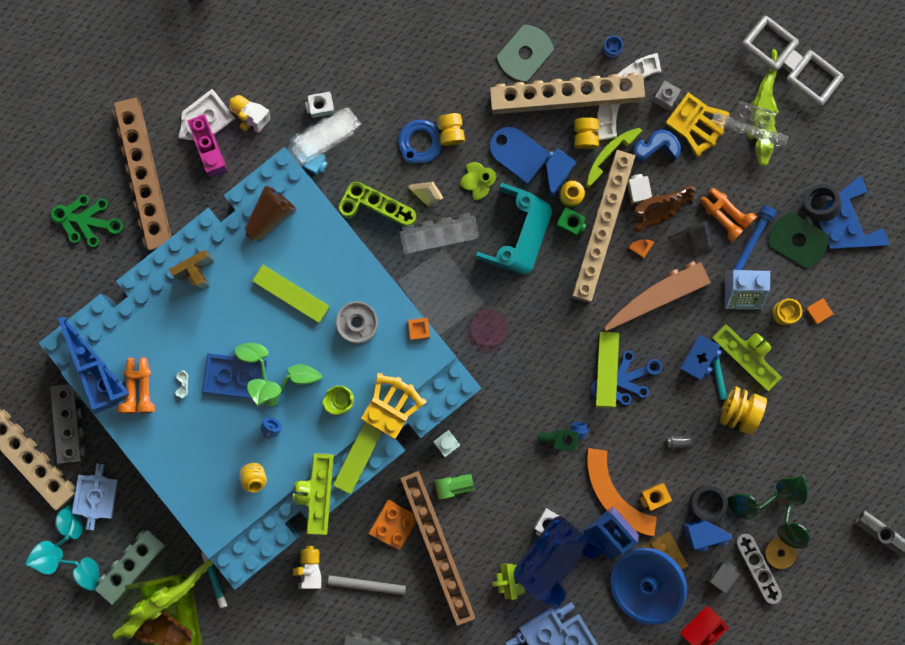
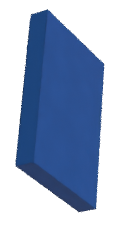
(229, 375)

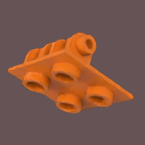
(393, 525)

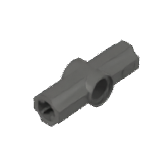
(874, 527)

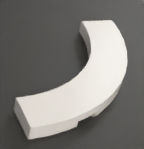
(608, 113)

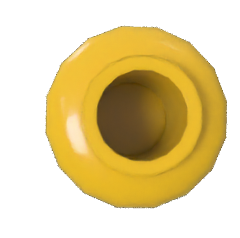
(571, 193)
(252, 477)

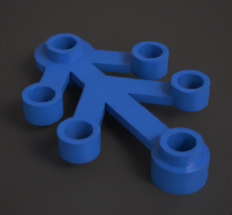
(623, 378)

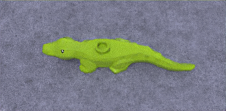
(765, 100)
(157, 602)

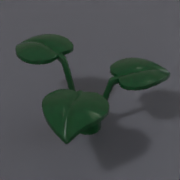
(789, 492)

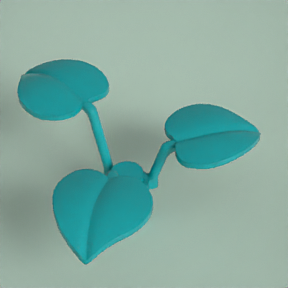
(47, 556)

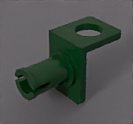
(558, 439)

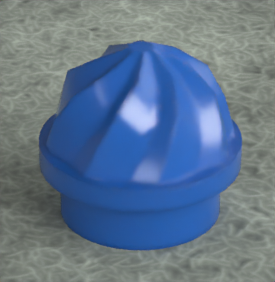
(581, 428)

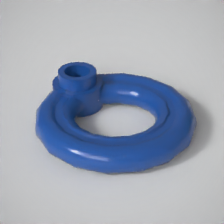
(404, 146)

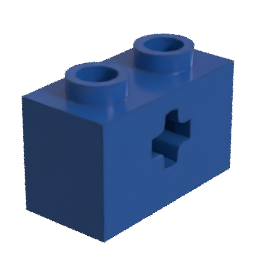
(691, 363)

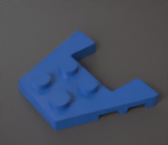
(845, 229)

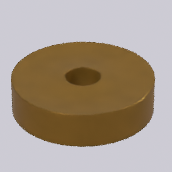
(772, 557)

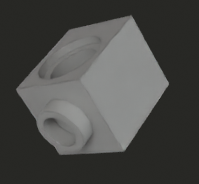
(666, 95)

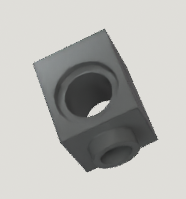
(723, 576)

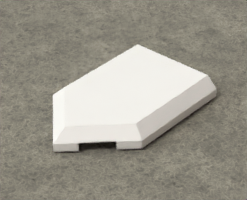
(214, 109)

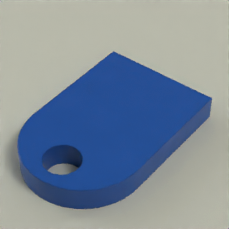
(519, 154)

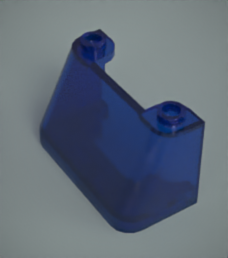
(553, 558)

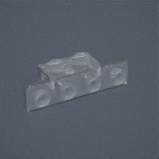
(753, 121)

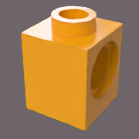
(664, 496)

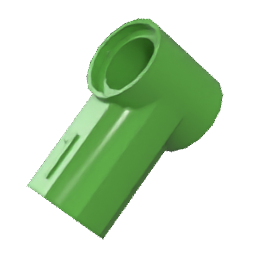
(450, 486)

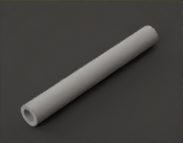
(366, 585)

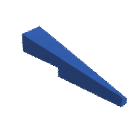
(98, 381)

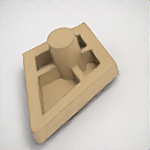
(426, 192)

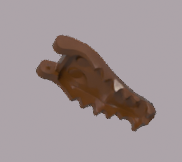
(659, 207)
(163, 631)

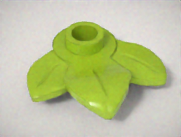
(475, 181)

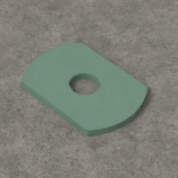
(536, 41)

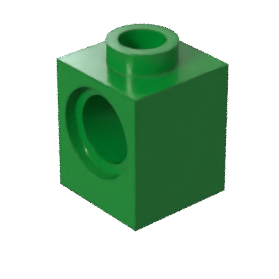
(569, 214)

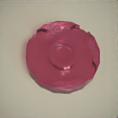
(483, 328)

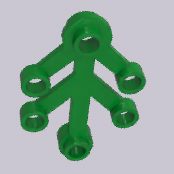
(84, 219)

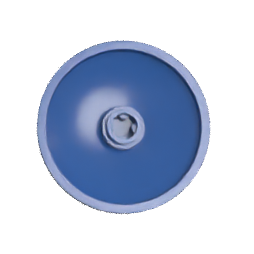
(648, 586)

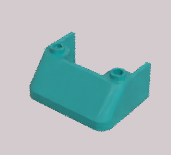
(524, 255)

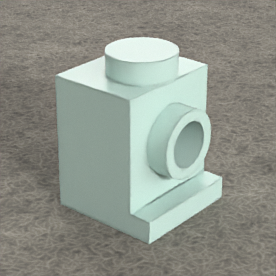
(446, 443)

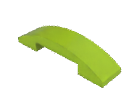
(626, 138)

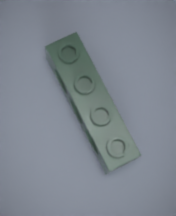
(106, 585)

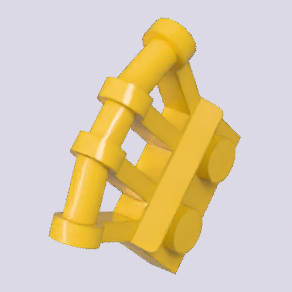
(685, 118)
(383, 416)

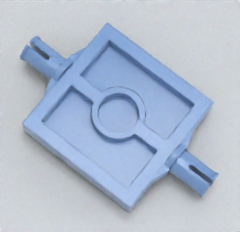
(95, 496)

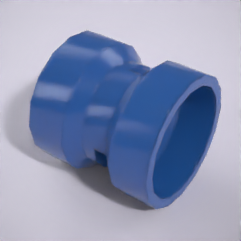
(612, 43)

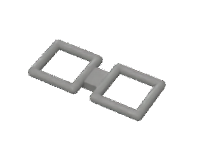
(792, 60)

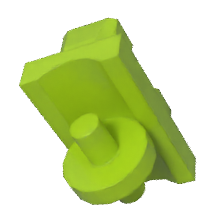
(506, 582)

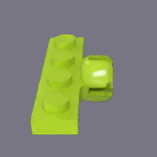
(748, 355)
(316, 493)

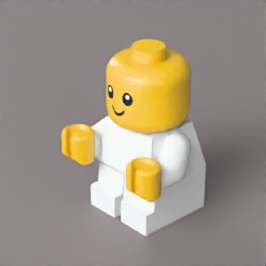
(252, 113)
(309, 571)

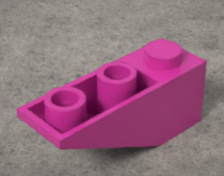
(207, 146)

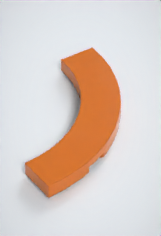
(609, 496)

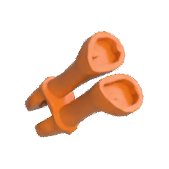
(733, 230)
(131, 376)

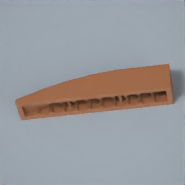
(665, 291)

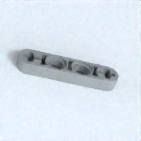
(760, 567)

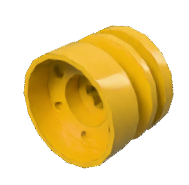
(739, 409)

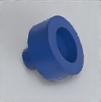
(270, 427)

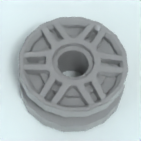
(348, 314)

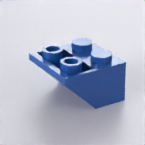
(613, 533)
(702, 534)

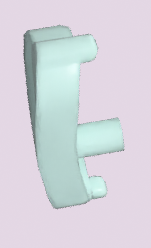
(183, 390)

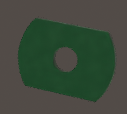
(815, 242)

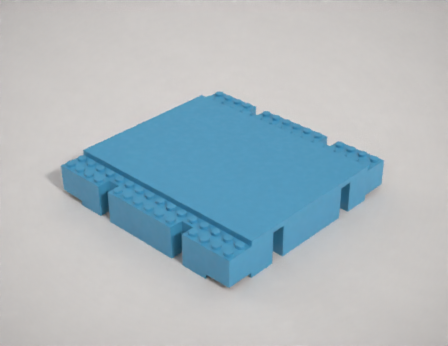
(201, 442)

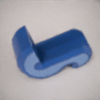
(657, 140)

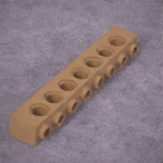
(122, 111)
(438, 548)

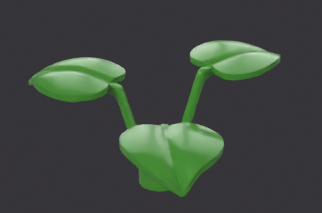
(265, 391)

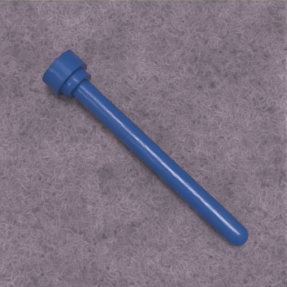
(767, 214)

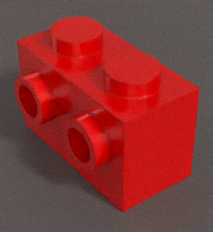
(704, 628)

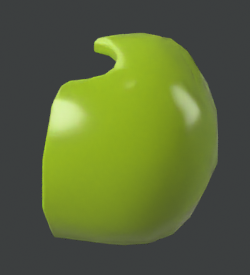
(338, 400)

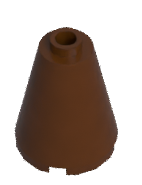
(268, 214)

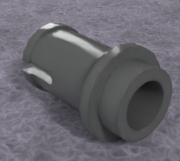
(678, 442)

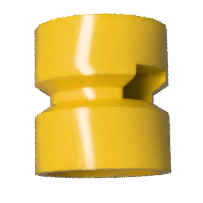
(450, 128)
(586, 133)
(787, 311)

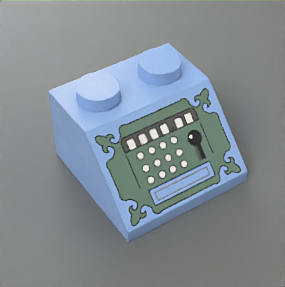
(746, 289)

